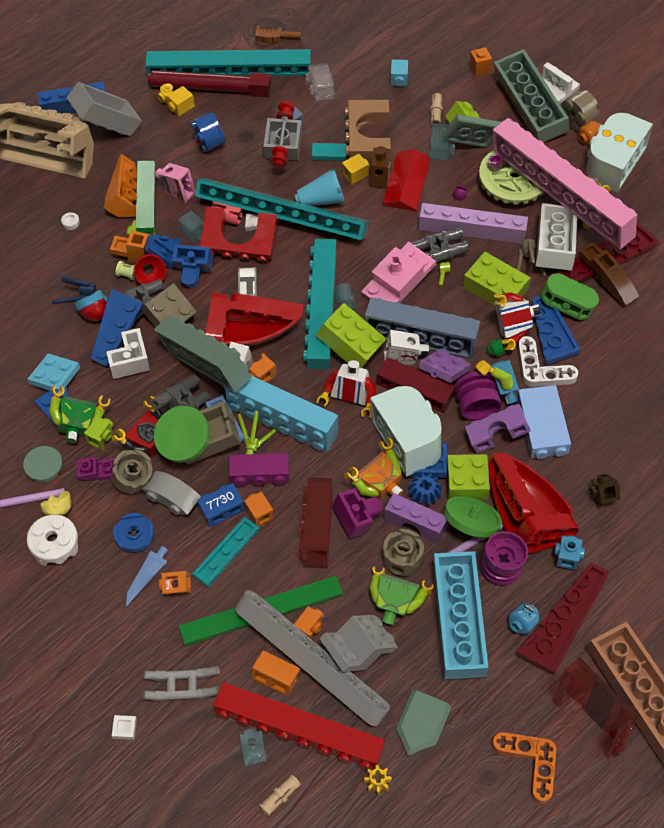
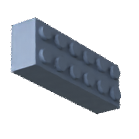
(436, 329)

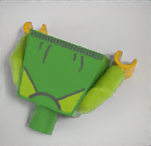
(396, 595)

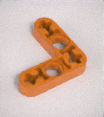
(534, 754)

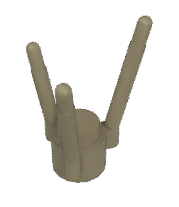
(529, 250)

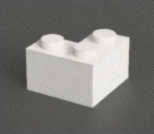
(131, 358)

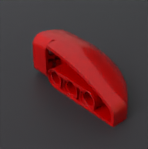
(250, 318)
(529, 503)

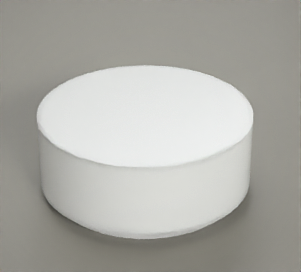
(70, 221)

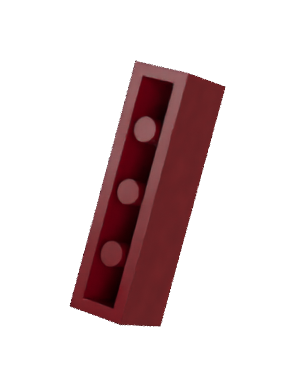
(437, 392)

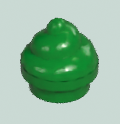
(496, 348)

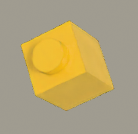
(355, 169)

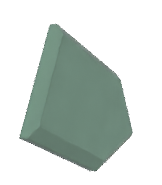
(422, 722)

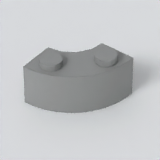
(171, 493)

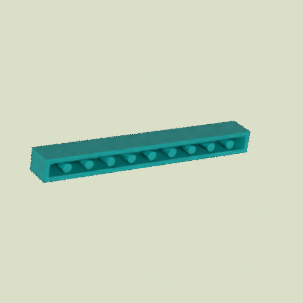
(231, 62)
(284, 208)

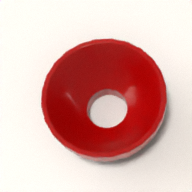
(158, 271)

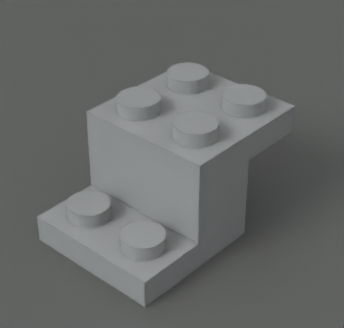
(358, 643)

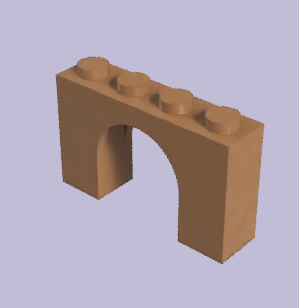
(361, 114)

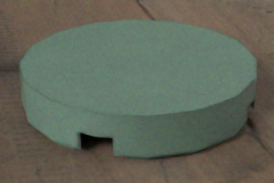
(43, 464)

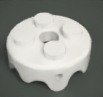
(55, 551)

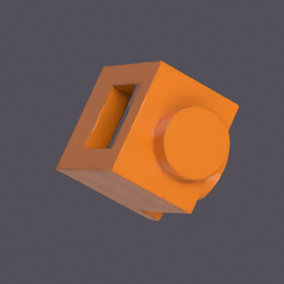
(263, 369)
(169, 578)
(310, 621)

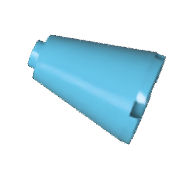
(321, 191)

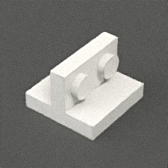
(558, 82)

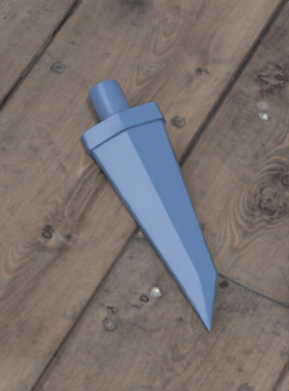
(151, 566)

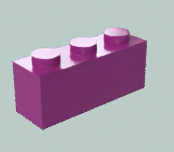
(259, 469)

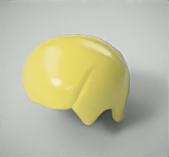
(58, 505)

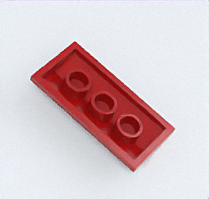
(406, 180)

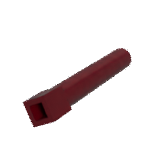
(256, 84)

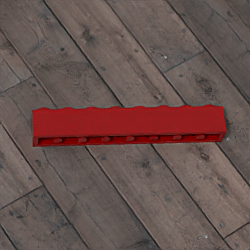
(299, 726)

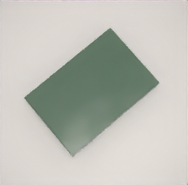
(470, 131)

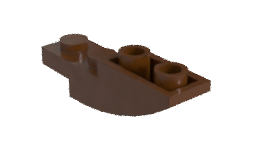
(610, 271)

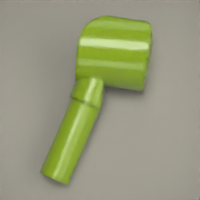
(444, 268)

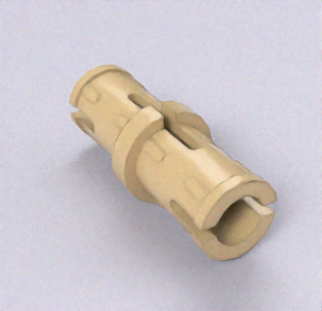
(436, 109)
(280, 795)

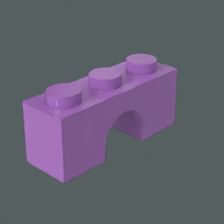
(482, 431)
(429, 522)

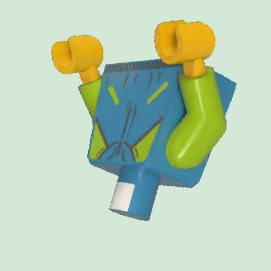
(503, 376)

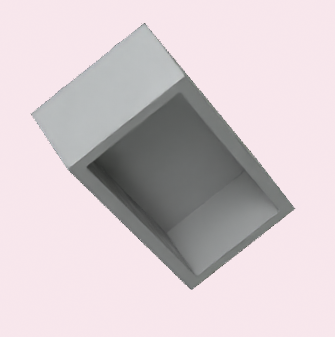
(103, 109)

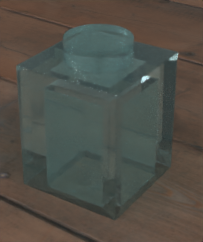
(191, 226)

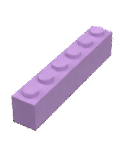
(473, 223)

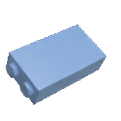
(546, 422)

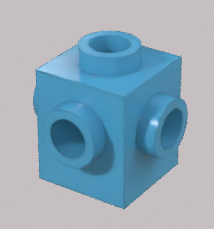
(569, 552)

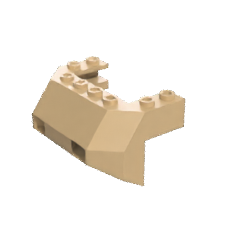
(61, 142)

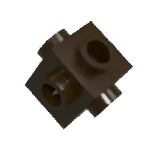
(605, 489)

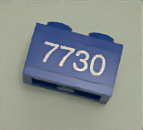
(220, 505)

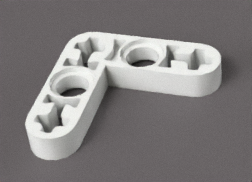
(539, 373)

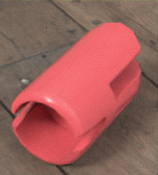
(232, 212)

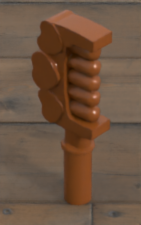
(270, 36)

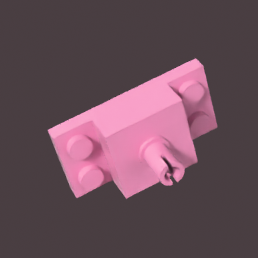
(398, 274)

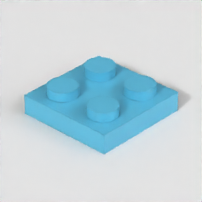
(53, 371)

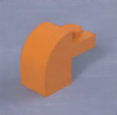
(130, 247)

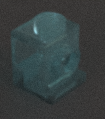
(255, 753)

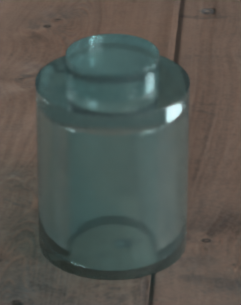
(345, 295)

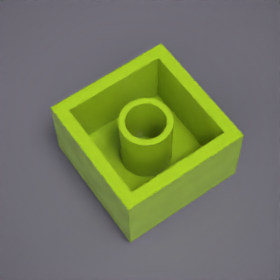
(468, 476)

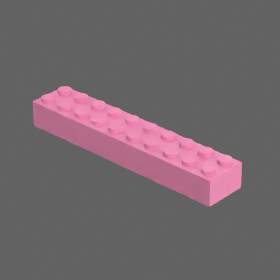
(565, 183)

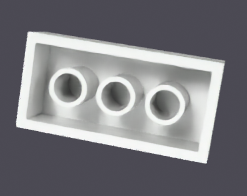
(556, 237)

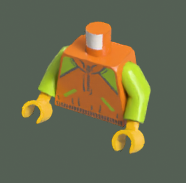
(379, 476)

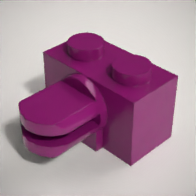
(356, 512)

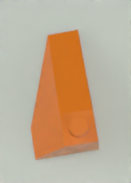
(122, 190)

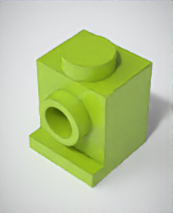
(99, 432)

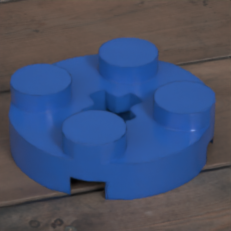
(133, 543)

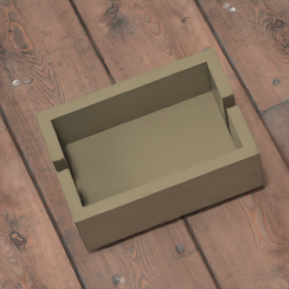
(222, 430)

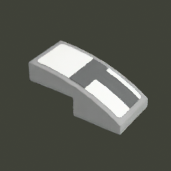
(247, 281)

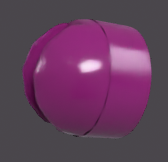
(495, 161)
(459, 193)

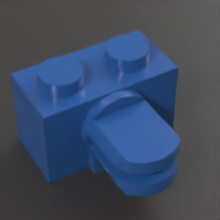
(192, 261)

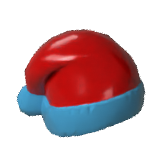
(93, 306)

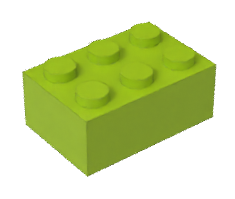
(492, 277)
(350, 336)

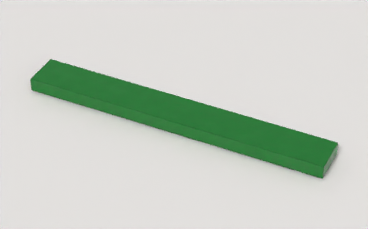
(284, 603)

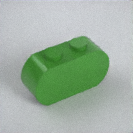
(569, 296)

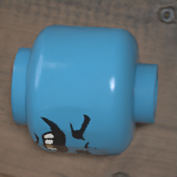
(523, 618)

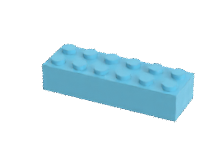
(286, 413)
(460, 615)

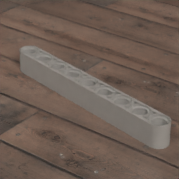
(312, 658)

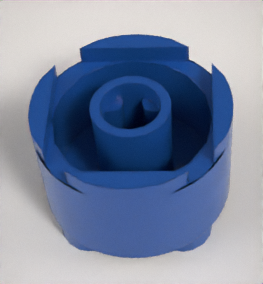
(207, 132)

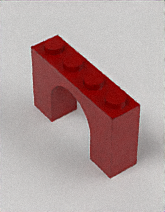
(259, 247)

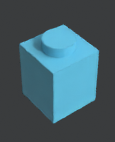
(399, 72)

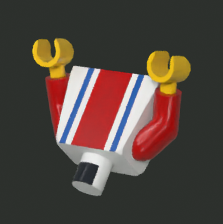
(514, 317)
(350, 384)

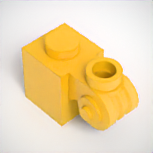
(177, 101)

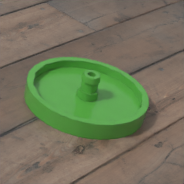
(182, 434)
(472, 516)

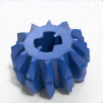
(418, 491)

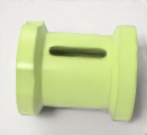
(125, 270)

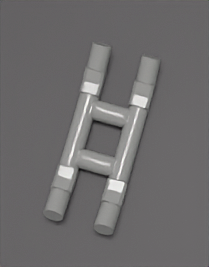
(192, 691)

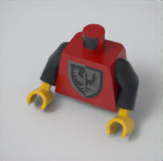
(142, 433)

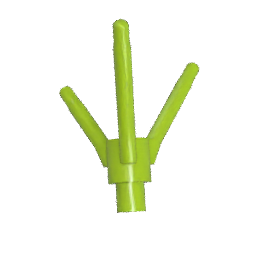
(251, 442)

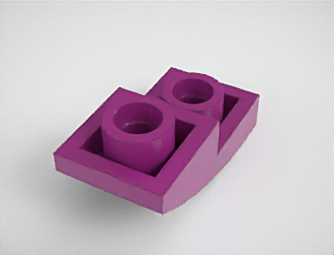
(94, 469)

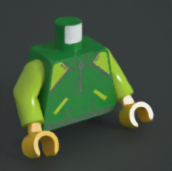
(72, 414)

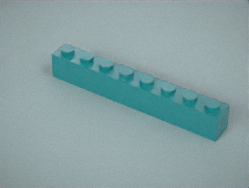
(321, 300)

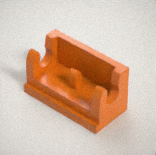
(275, 673)

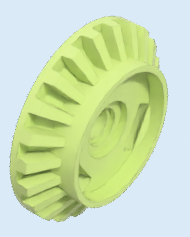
(496, 181)

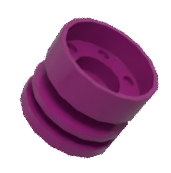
(477, 395)
(504, 548)

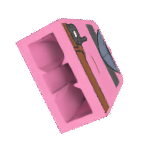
(176, 181)

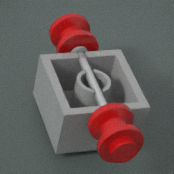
(283, 136)

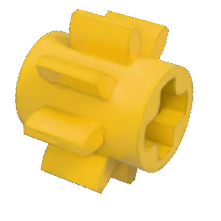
(377, 773)

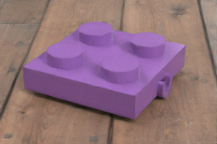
(445, 365)

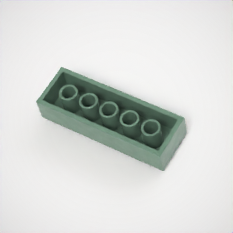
(531, 96)
(203, 353)

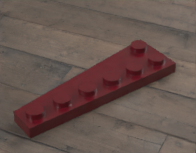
(641, 243)
(557, 631)

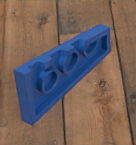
(118, 317)
(554, 334)

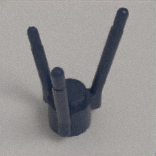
(85, 289)

